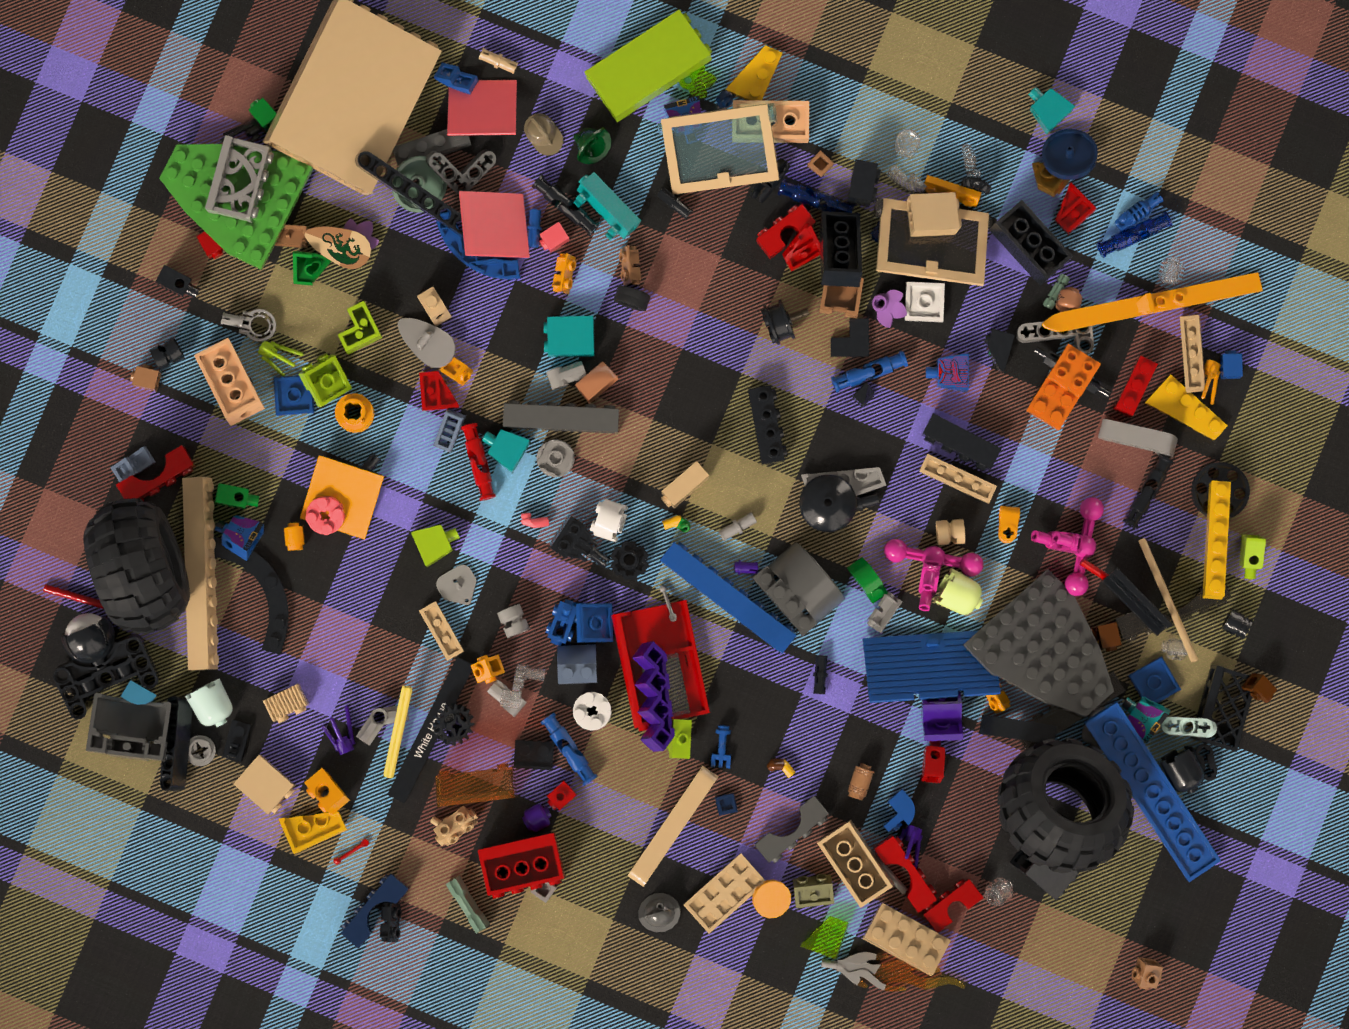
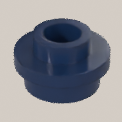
(724, 99)

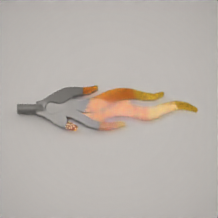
(885, 973)

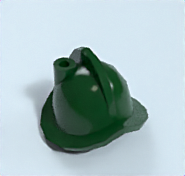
(592, 145)

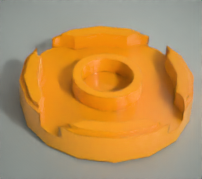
(771, 898)

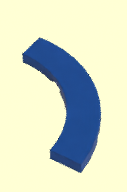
(484, 265)

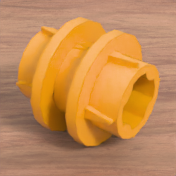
(357, 401)

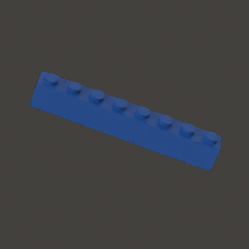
(727, 597)

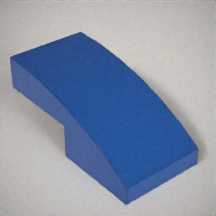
(453, 78)

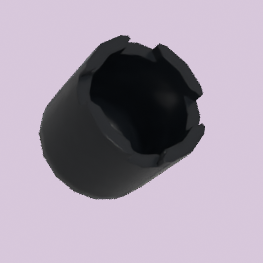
(1183, 769)

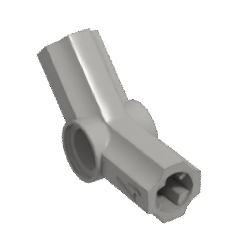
(372, 728)

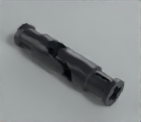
(555, 196)
(1142, 501)

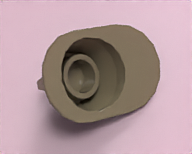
(543, 134)

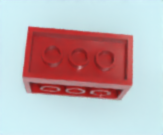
(510, 856)

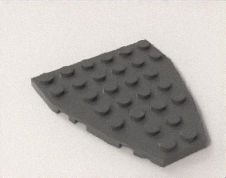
(1045, 648)

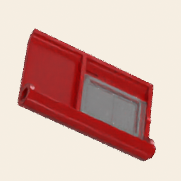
(682, 664)

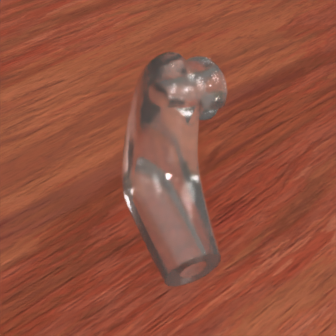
(970, 162)

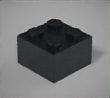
(862, 183)

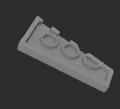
(860, 479)

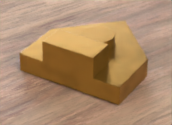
(1046, 181)

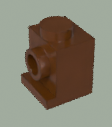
(1259, 687)

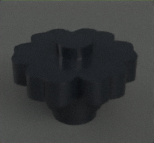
(629, 560)

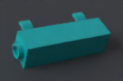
(608, 205)

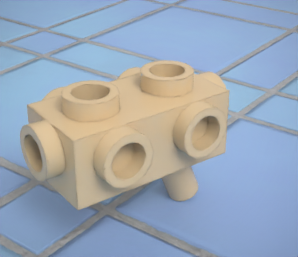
(454, 826)

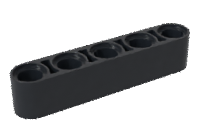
(174, 768)

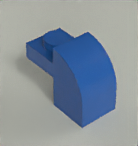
(903, 807)

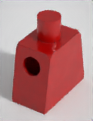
(933, 768)

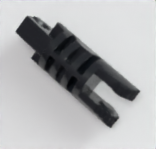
(764, 189)

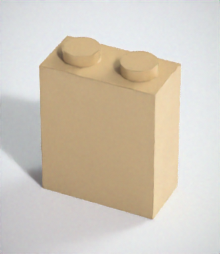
(933, 214)
(684, 485)
(265, 785)

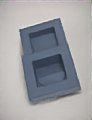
(133, 464)

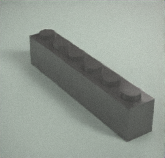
(561, 418)

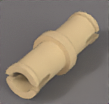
(498, 60)

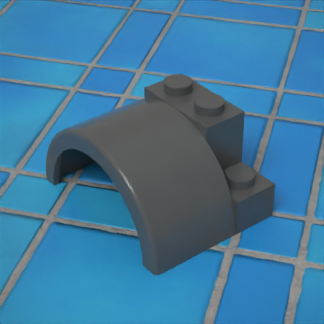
(799, 587)
(130, 728)

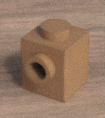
(146, 377)

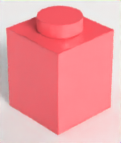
(553, 238)

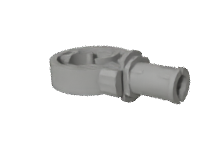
(237, 321)

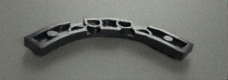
(273, 590)

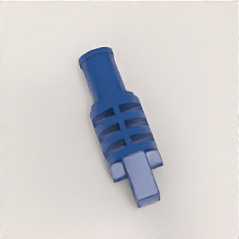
(1137, 212)

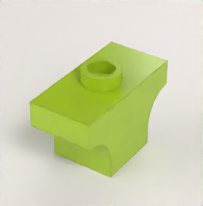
(681, 743)

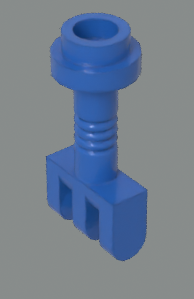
(723, 731)

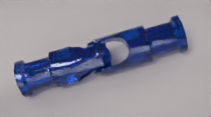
(809, 197)
(1122, 240)

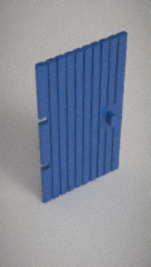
(924, 665)

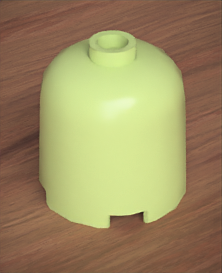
(959, 593)

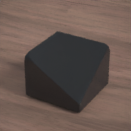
(863, 395)

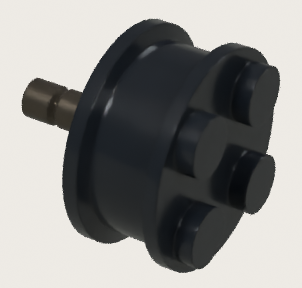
(780, 321)

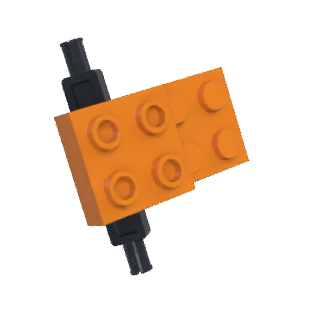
(1064, 384)

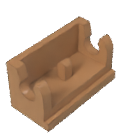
(293, 237)

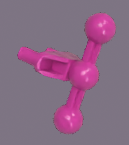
(1081, 545)
(933, 559)

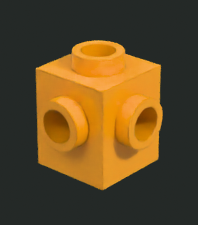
(487, 668)

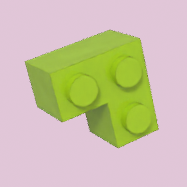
(363, 332)

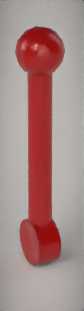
(364, 843)

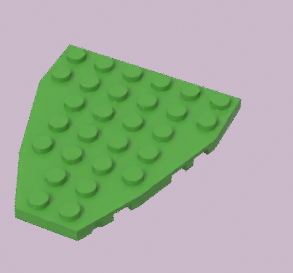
(189, 180)

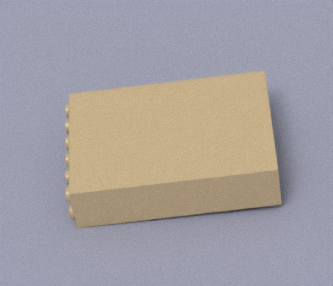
(352, 94)

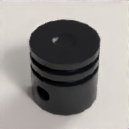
(1237, 624)

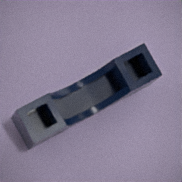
(358, 928)

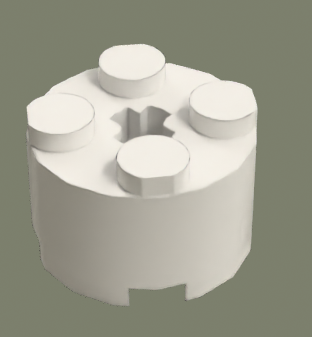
(609, 520)
(587, 701)

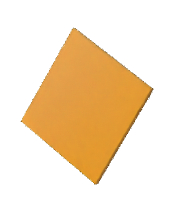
(350, 485)

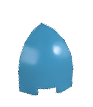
(137, 694)

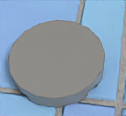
(555, 458)

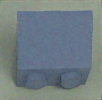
(576, 664)

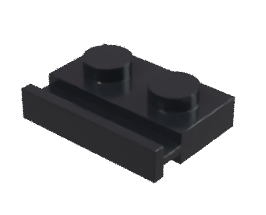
(533, 754)

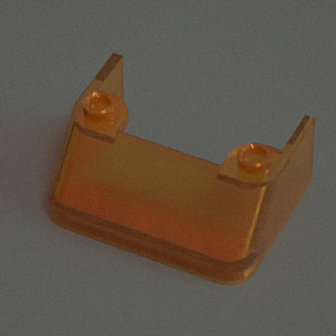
(475, 786)

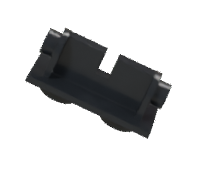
(392, 913)

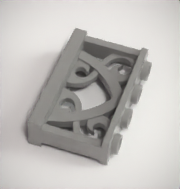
(227, 155)

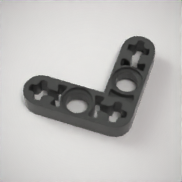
(463, 176)

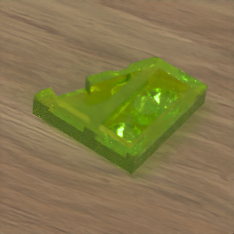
(827, 938)

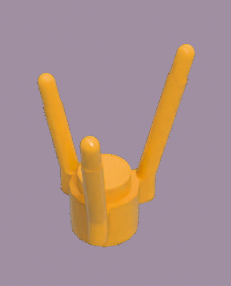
(1211, 371)

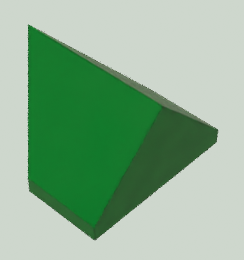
(308, 267)

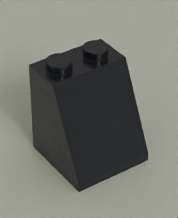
(1049, 881)

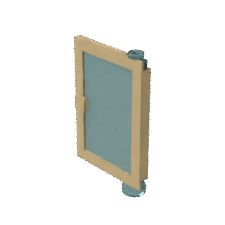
(720, 148)

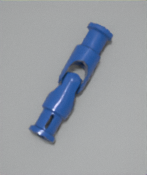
(857, 376)
(574, 757)

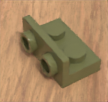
(813, 890)

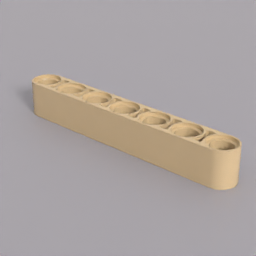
(673, 826)

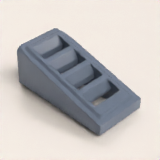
(449, 413)

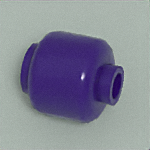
(537, 817)

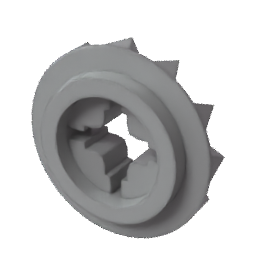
(197, 759)

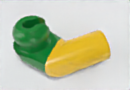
(678, 522)

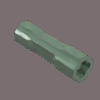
(468, 905)

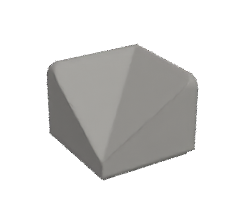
(546, 890)

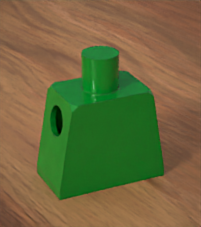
(226, 493)

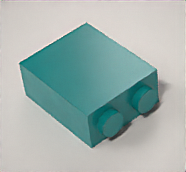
(569, 336)

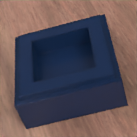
(726, 804)

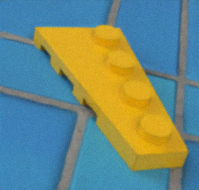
(1186, 408)

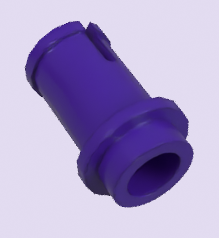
(745, 567)

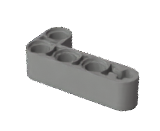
(1078, 336)
(1138, 437)

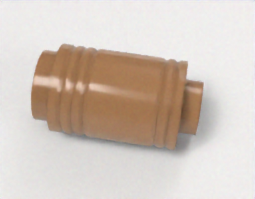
(860, 781)

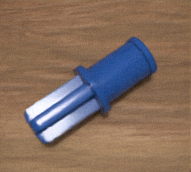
(534, 228)

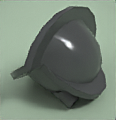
(659, 912)

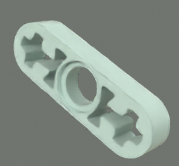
(1195, 732)

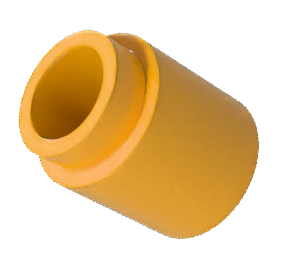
(294, 537)

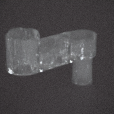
(523, 672)

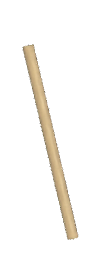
(1168, 600)

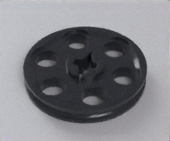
(1223, 469)

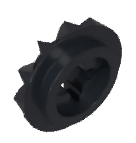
(976, 184)

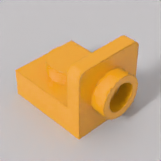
(457, 371)

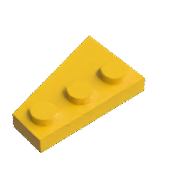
(312, 829)

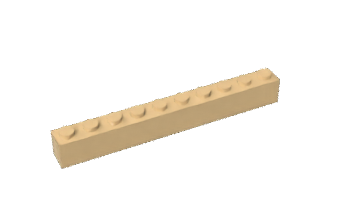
(200, 569)

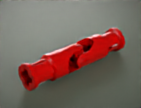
(477, 458)

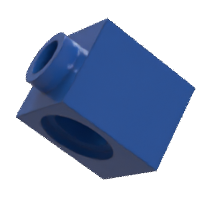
(1231, 365)

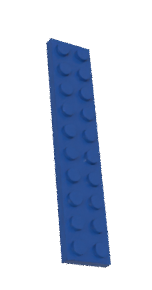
(1153, 791)

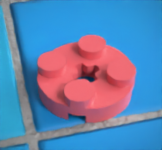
(324, 504)

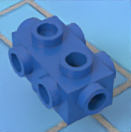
(564, 618)

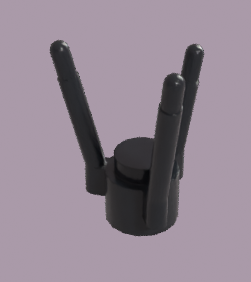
(250, 128)

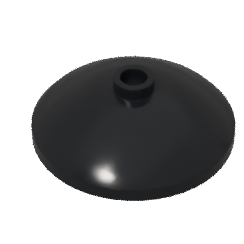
(830, 517)

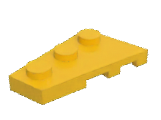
(756, 76)

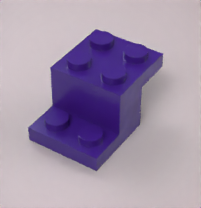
(942, 719)

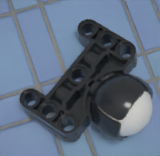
(92, 643)

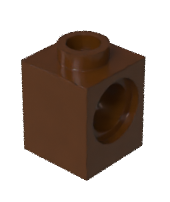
(1108, 636)

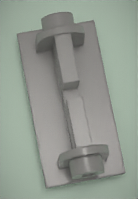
(881, 617)

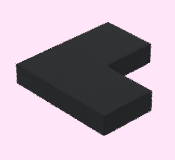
(856, 344)

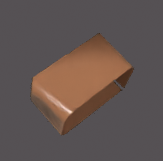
(596, 382)

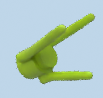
(269, 351)

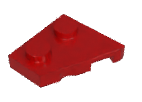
(1074, 210)
(802, 248)
(435, 392)

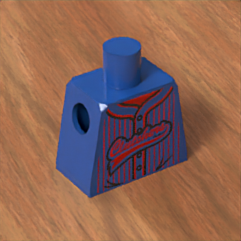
(951, 372)

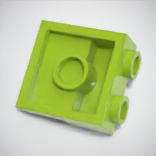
(325, 379)

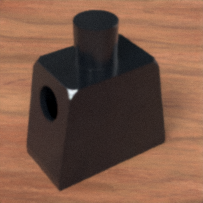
(168, 278)

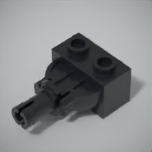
(574, 540)

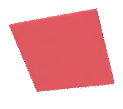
(485, 111)
(494, 224)

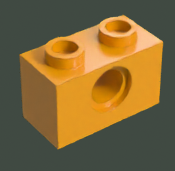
(334, 799)

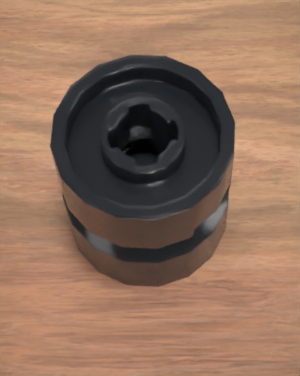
(167, 354)

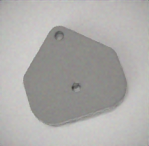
(458, 591)

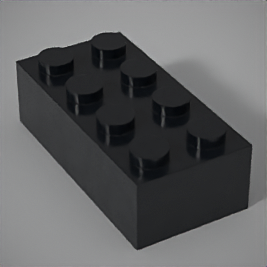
(1031, 243)
(840, 249)

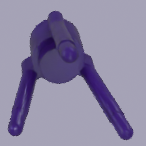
(343, 744)
(913, 836)

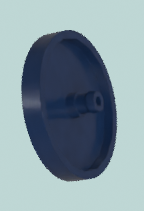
(1069, 154)

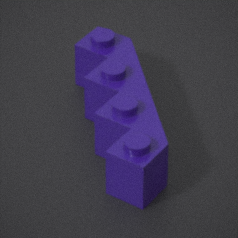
(655, 685)

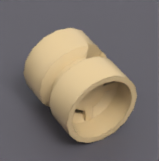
(950, 532)

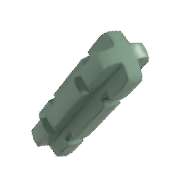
(1057, 287)

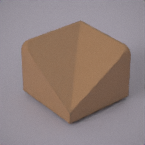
(820, 164)

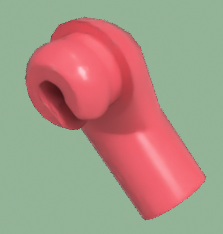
(535, 522)

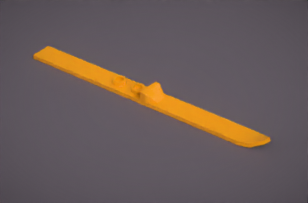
(1154, 303)

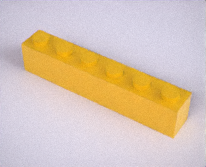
(1216, 540)

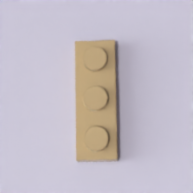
(441, 631)

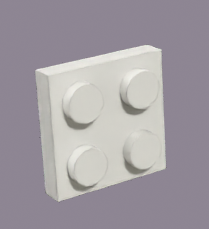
(924, 301)

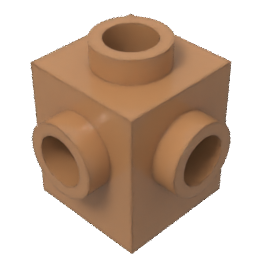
(1147, 973)

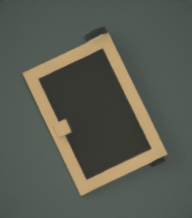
(942, 257)

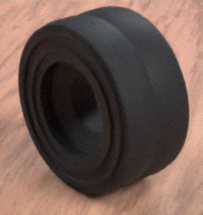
(631, 298)

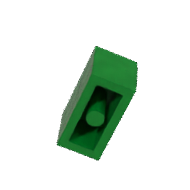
(262, 113)

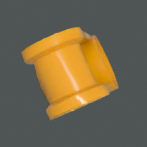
(1009, 520)

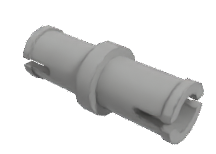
(737, 526)

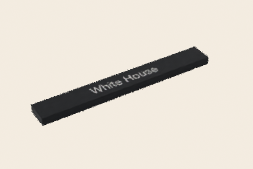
(426, 737)

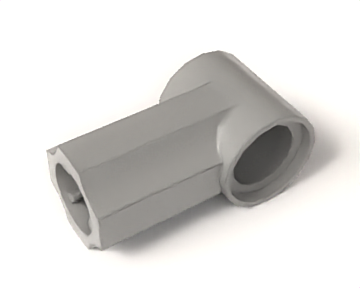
(560, 377)
(496, 690)

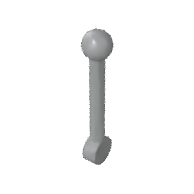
(673, 617)

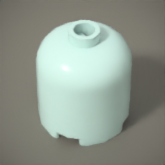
(211, 704)

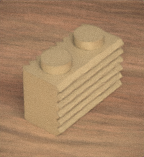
(286, 703)

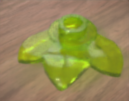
(699, 83)

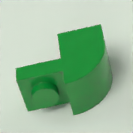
(867, 580)

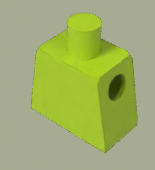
(434, 543)
(1252, 546)

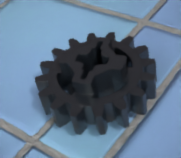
(452, 722)

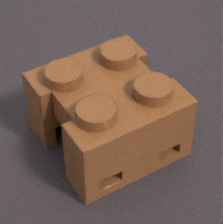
(841, 299)

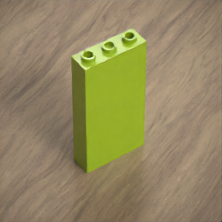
(648, 65)

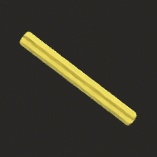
(397, 732)

